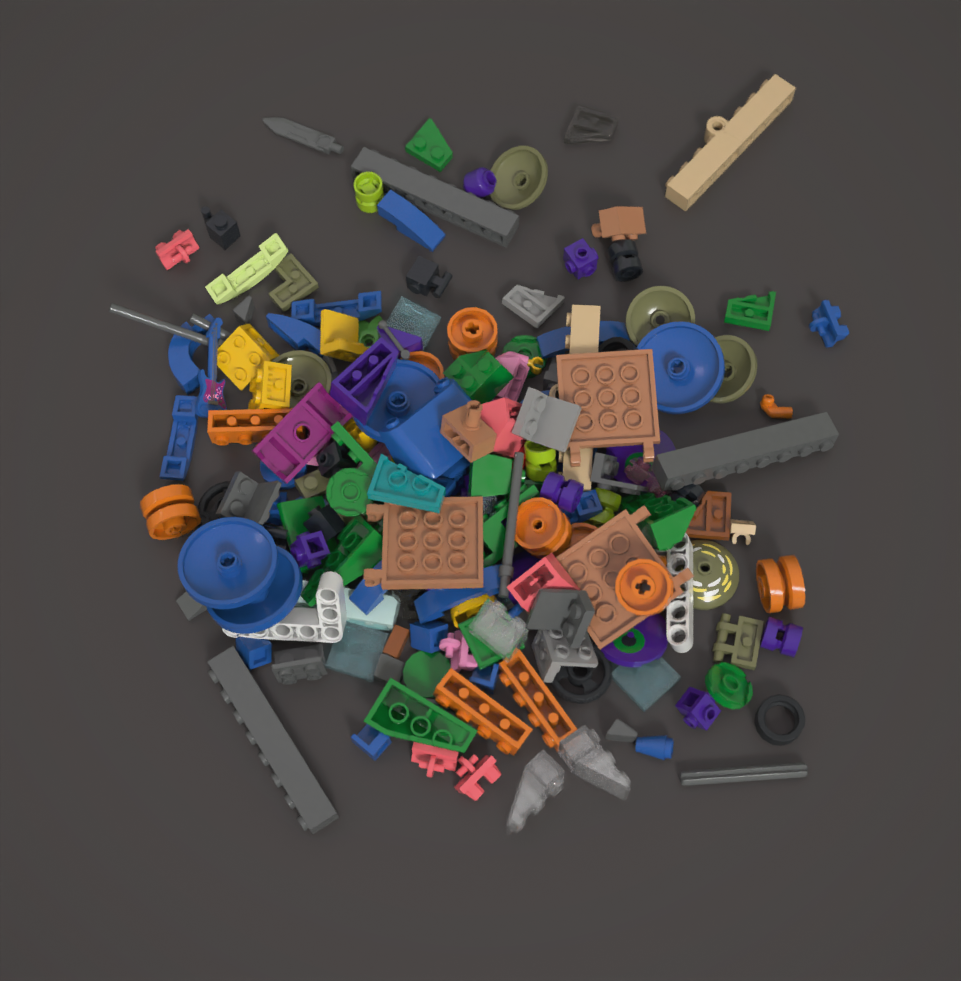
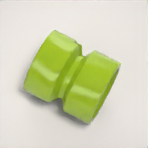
(368, 191)
(539, 461)
(610, 503)

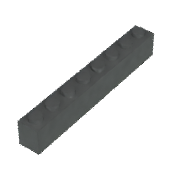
(439, 197)
(744, 451)
(275, 744)

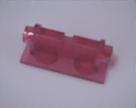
(641, 471)

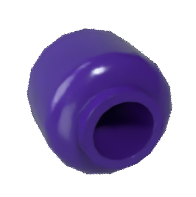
(480, 182)

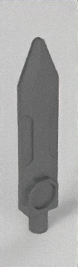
(303, 135)

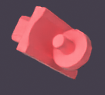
(177, 249)
(434, 758)
(468, 784)

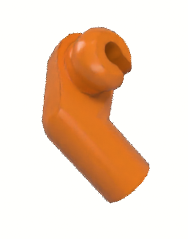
(772, 410)

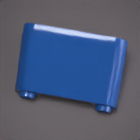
(418, 439)

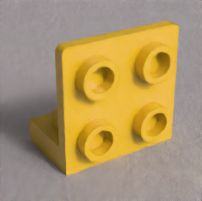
(340, 336)
(243, 354)
(271, 386)

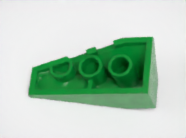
(667, 520)
(358, 550)
(413, 718)

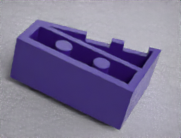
(364, 380)

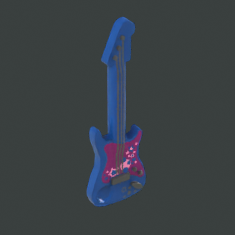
(211, 391)

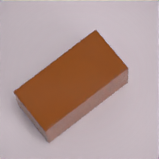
(396, 641)

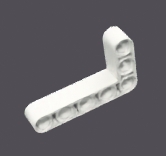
(684, 602)
(311, 624)

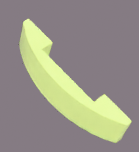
(249, 273)

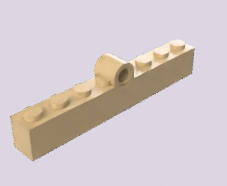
(727, 141)
(582, 339)

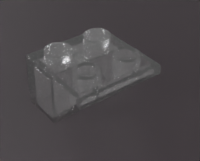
(499, 630)

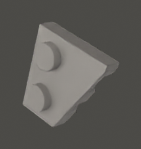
(532, 304)

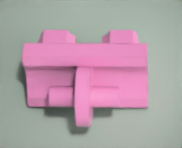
(457, 650)

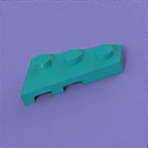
(401, 487)

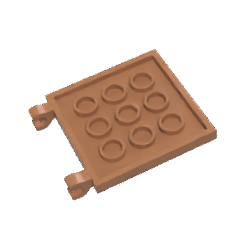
(614, 399)
(429, 547)
(596, 564)

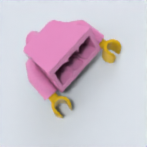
(518, 366)

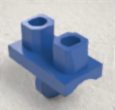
(826, 323)

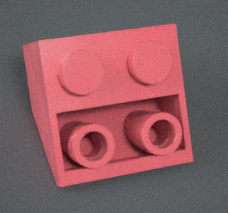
(501, 417)
(545, 574)

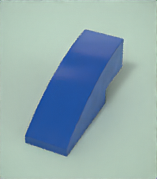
(410, 220)
(296, 333)

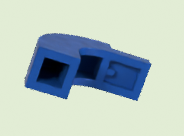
(181, 358)

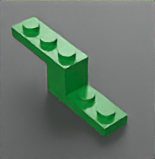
(358, 455)
(494, 530)

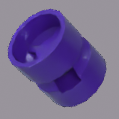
(564, 493)
(789, 640)

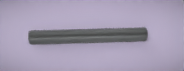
(743, 773)

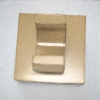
(742, 527)

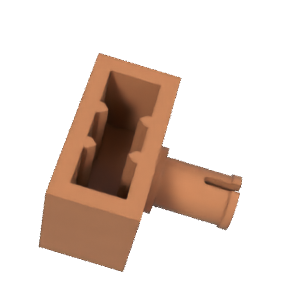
(620, 223)
(468, 432)

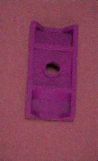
(282, 448)

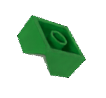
(479, 375)

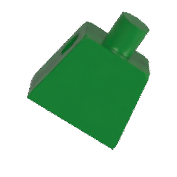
(491, 476)

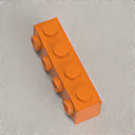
(245, 425)
(537, 699)
(482, 712)

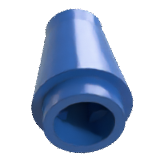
(655, 746)

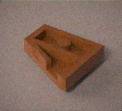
(712, 517)

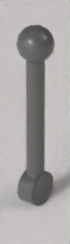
(405, 354)

